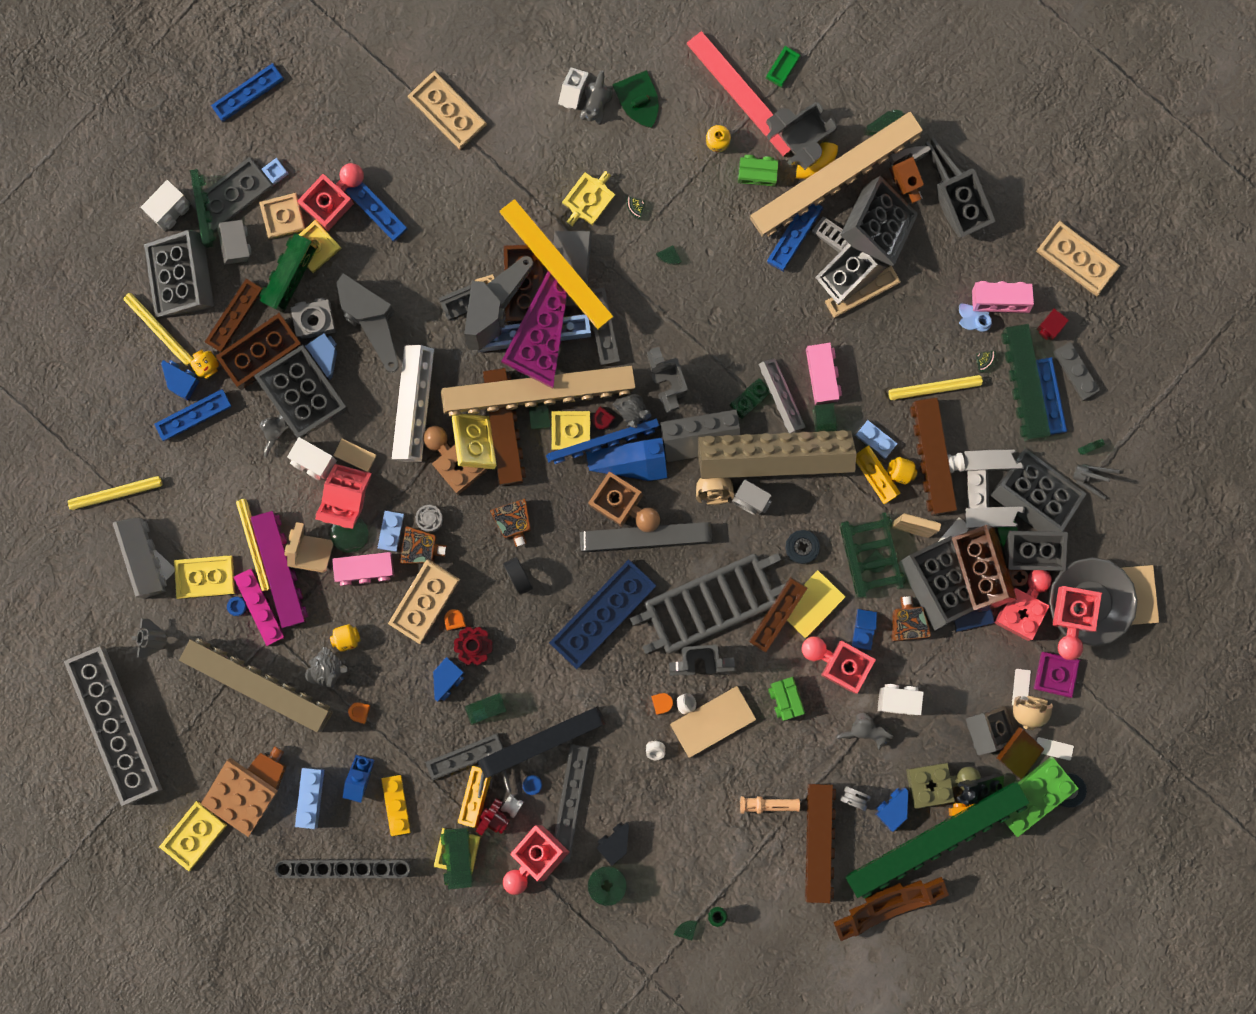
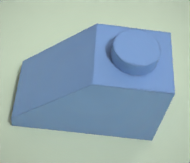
(324, 353)

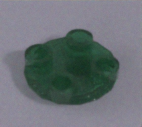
(350, 539)

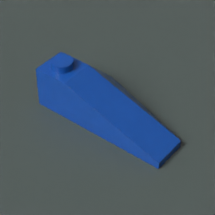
(634, 460)

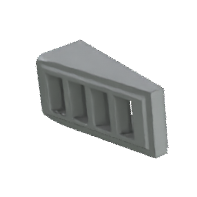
(836, 229)

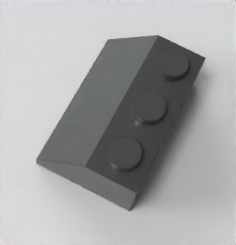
(1036, 550)

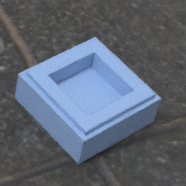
(275, 171)

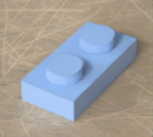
(876, 439)
(390, 531)

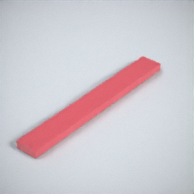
(735, 87)

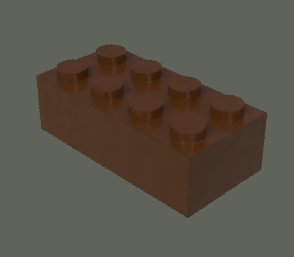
(525, 294)
(258, 350)
(984, 568)

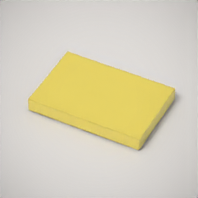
(474, 441)
(204, 577)
(815, 604)
(193, 836)

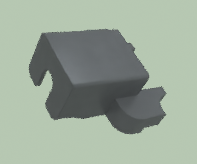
(802, 133)
(671, 372)
(708, 653)

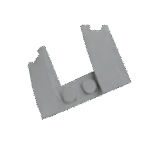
(977, 467)

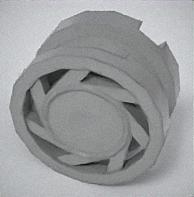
(429, 518)
(853, 800)

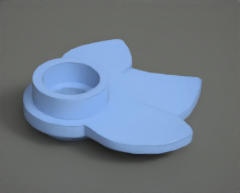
(971, 318)

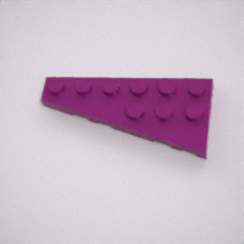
(539, 334)

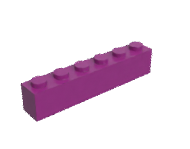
(280, 576)

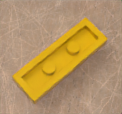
(876, 475)
(396, 805)
(472, 805)

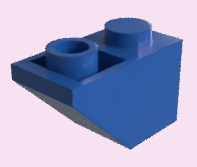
(178, 381)
(445, 677)
(358, 778)
(895, 810)

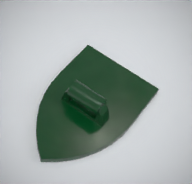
(638, 98)

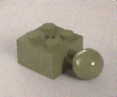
(943, 783)

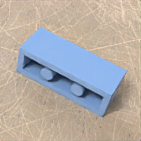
(309, 798)

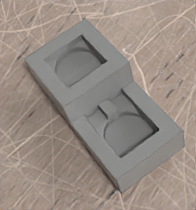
(915, 152)

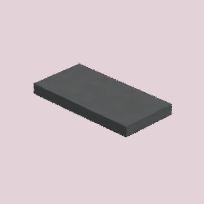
(235, 192)
(576, 249)

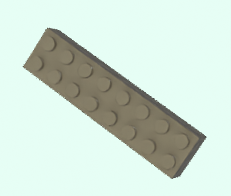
(776, 454)
(256, 686)

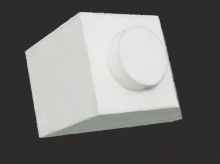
(573, 88)

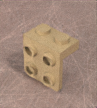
(307, 551)

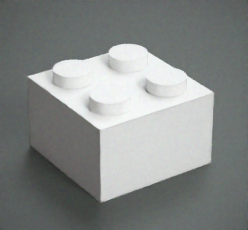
(166, 205)
(311, 458)
(900, 701)

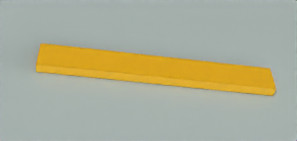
(556, 264)

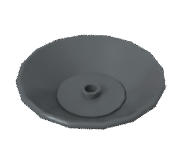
(1117, 601)

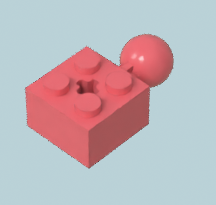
(324, 189)
(1088, 602)
(1034, 609)
(861, 663)
(531, 864)

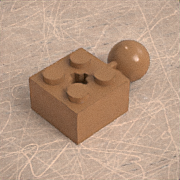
(436, 439)
(613, 486)

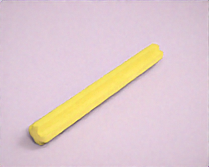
(158, 329)
(935, 387)
(114, 493)
(245, 515)

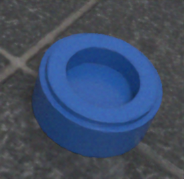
(236, 606)
(532, 785)

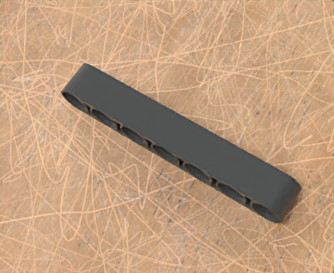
(635, 538)
(333, 865)

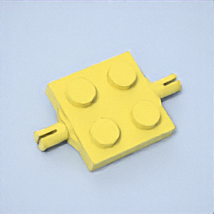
(588, 198)

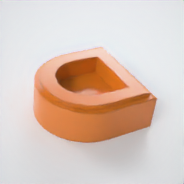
(454, 619)
(662, 703)
(359, 712)

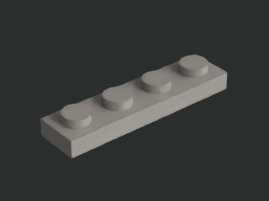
(781, 395)

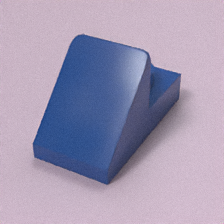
(864, 629)

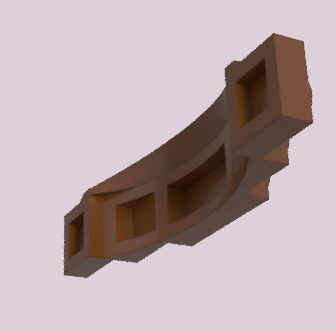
(888, 904)

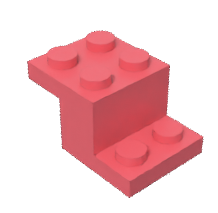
(343, 496)

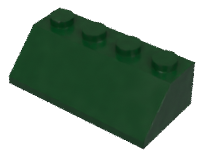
(288, 272)

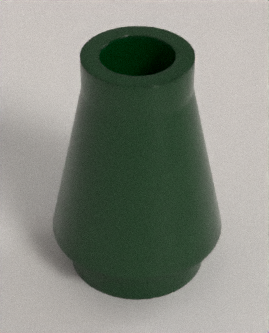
(720, 921)

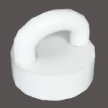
(686, 703)
(655, 750)

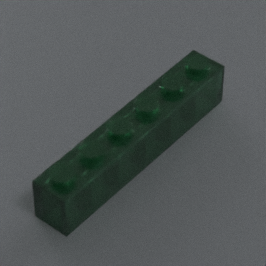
(1026, 382)

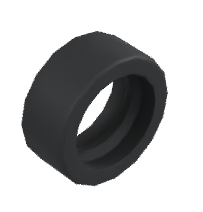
(518, 576)

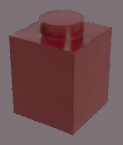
(1052, 325)

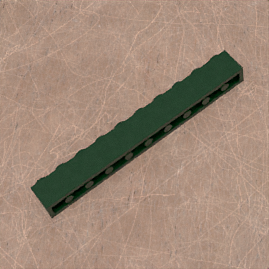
(937, 839)

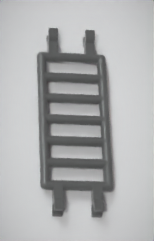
(702, 582)

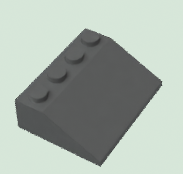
(879, 222)
(179, 274)
(300, 392)
(1043, 492)
(938, 582)

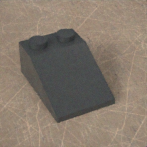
(849, 273)

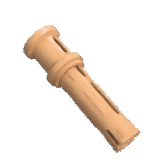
(759, 805)

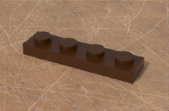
(233, 315)
(778, 614)

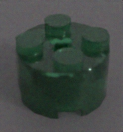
(604, 896)

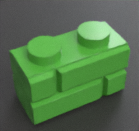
(758, 171)
(786, 698)

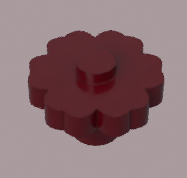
(473, 645)
(493, 819)

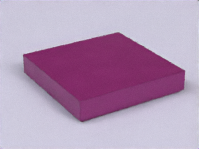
(1056, 675)

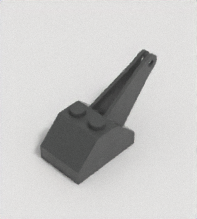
(961, 195)
(489, 302)
(372, 314)

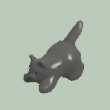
(597, 95)
(272, 430)
(866, 729)

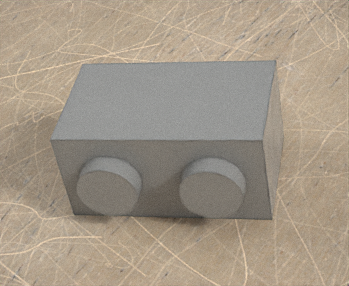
(233, 242)

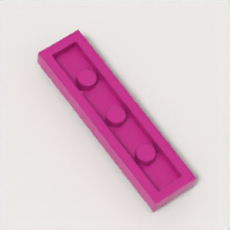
(259, 607)

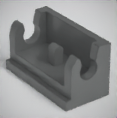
(456, 303)

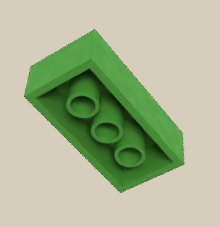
(1045, 790)

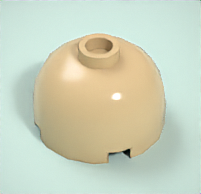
(714, 490)
(1031, 712)

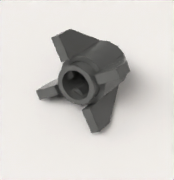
(150, 639)

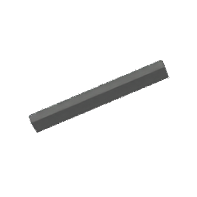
(571, 797)

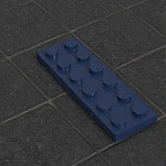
(602, 614)

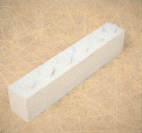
(412, 403)

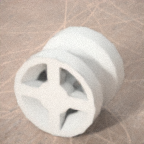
(956, 462)
(512, 805)

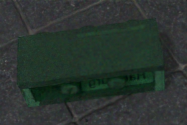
(457, 858)

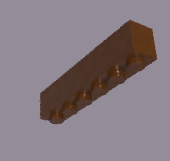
(505, 437)
(934, 456)
(818, 843)

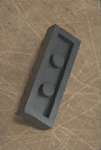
(1076, 371)

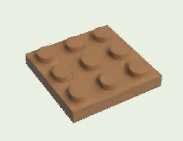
(239, 797)

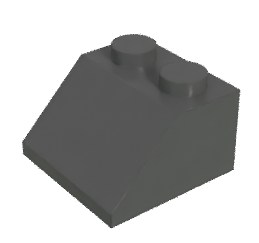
(990, 730)

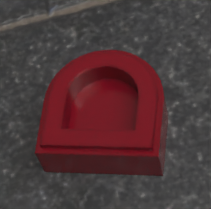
(602, 419)

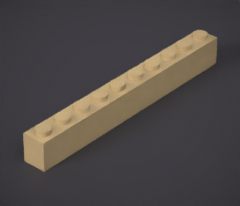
(836, 174)
(530, 391)

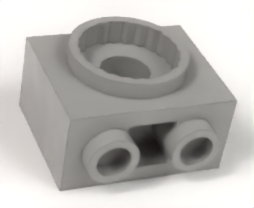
(303, 313)
(752, 498)

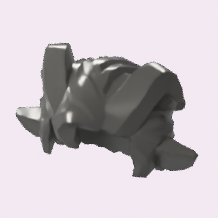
(632, 410)
(325, 668)

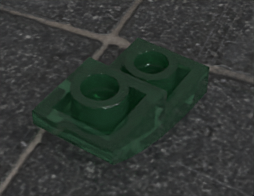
(750, 398)

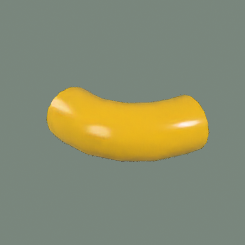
(828, 155)

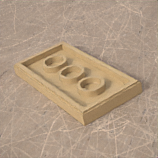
(447, 110)
(1078, 258)
(916, 525)
(424, 601)
(712, 721)

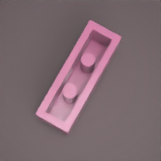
(1002, 297)
(823, 373)
(363, 568)

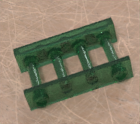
(853, 550)

